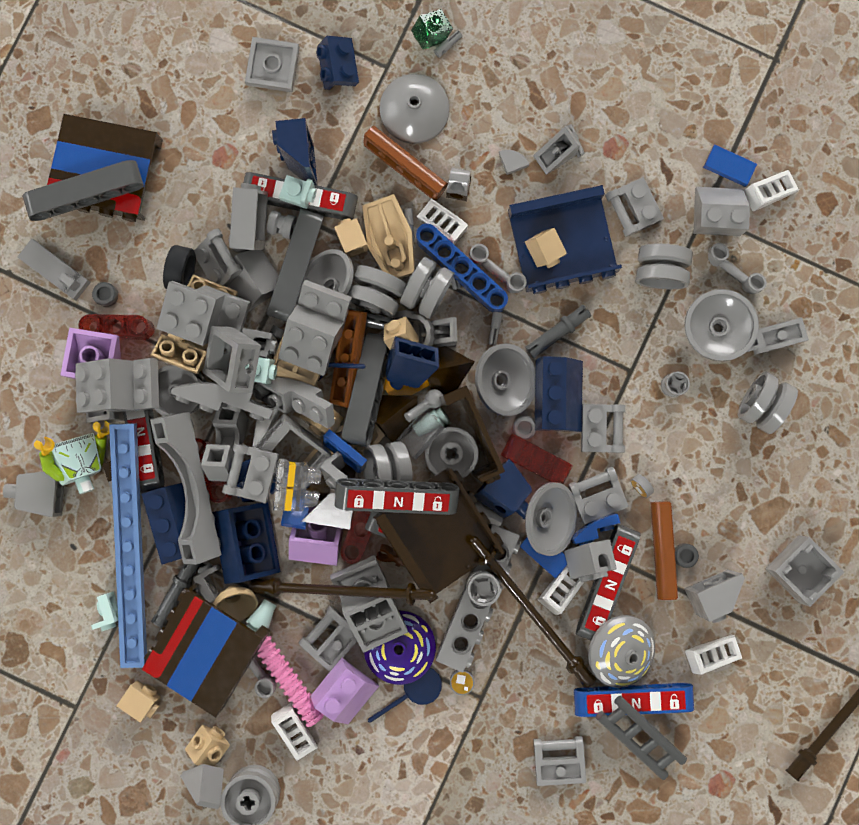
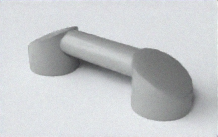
(718, 257)
(514, 283)
(265, 685)

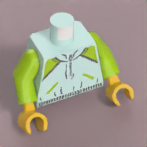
(75, 458)

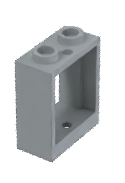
(248, 217)
(244, 352)
(281, 428)

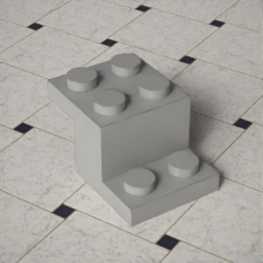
(193, 311)
(314, 327)
(117, 385)
(370, 618)

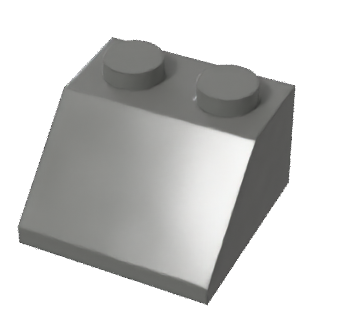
(721, 211)
(715, 595)

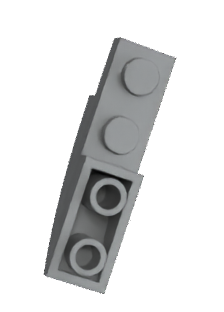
(291, 394)
(212, 395)

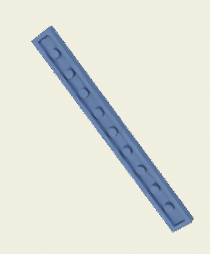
(128, 544)

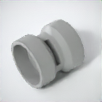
(281, 224)
(680, 383)

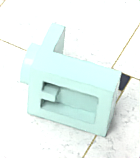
(298, 191)
(265, 371)
(107, 608)

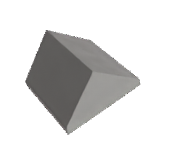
(256, 280)

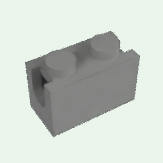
(268, 342)
(590, 561)

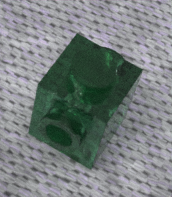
(431, 29)

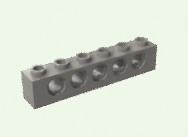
(460, 658)

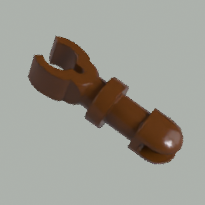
(390, 555)

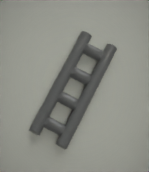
(641, 724)

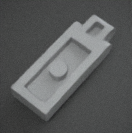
(779, 336)

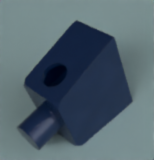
(410, 363)
(507, 493)

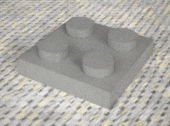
(272, 64)

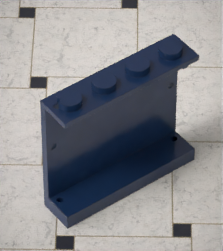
(582, 230)

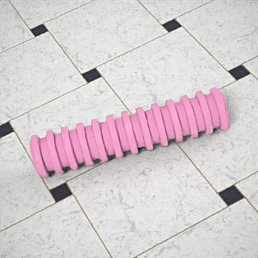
(289, 682)

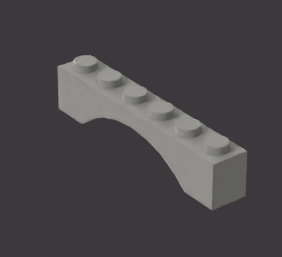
(198, 535)

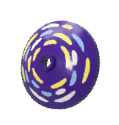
(415, 659)

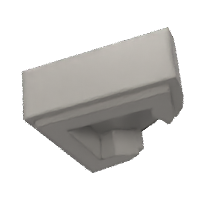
(512, 161)

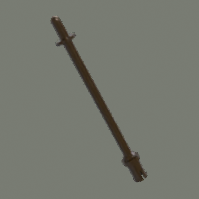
(275, 587)
(575, 664)
(808, 756)

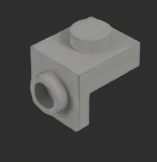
(331, 469)
(206, 587)

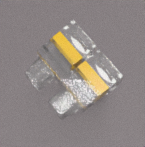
(291, 485)

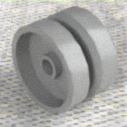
(664, 266)
(424, 286)
(376, 291)
(168, 378)
(767, 403)
(458, 441)
(387, 462)
(250, 796)

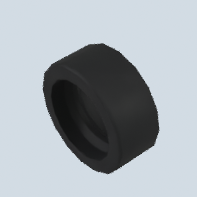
(179, 265)

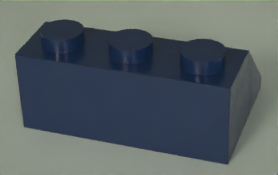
(296, 147)
(558, 394)
(166, 517)
(246, 543)

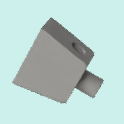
(36, 494)

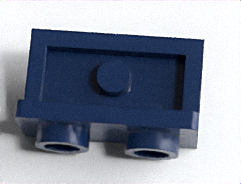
(337, 62)

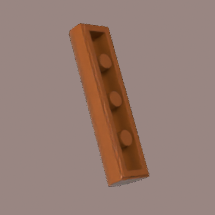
(404, 163)
(348, 351)
(664, 550)

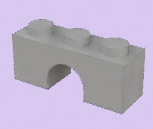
(230, 429)

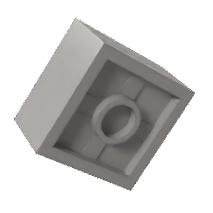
(804, 570)

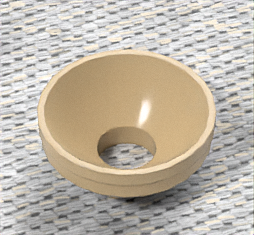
(240, 606)

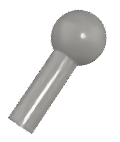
(431, 401)

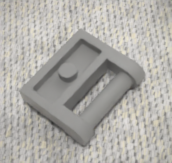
(641, 204)
(217, 259)
(595, 428)
(258, 476)
(602, 502)
(335, 646)
(559, 769)

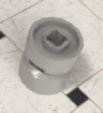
(483, 588)

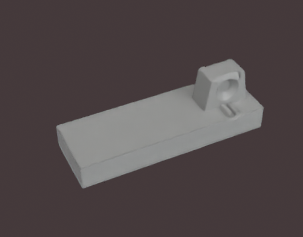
(53, 269)

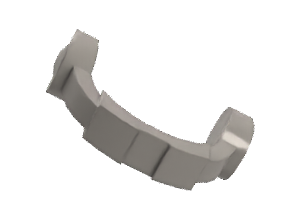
(429, 334)

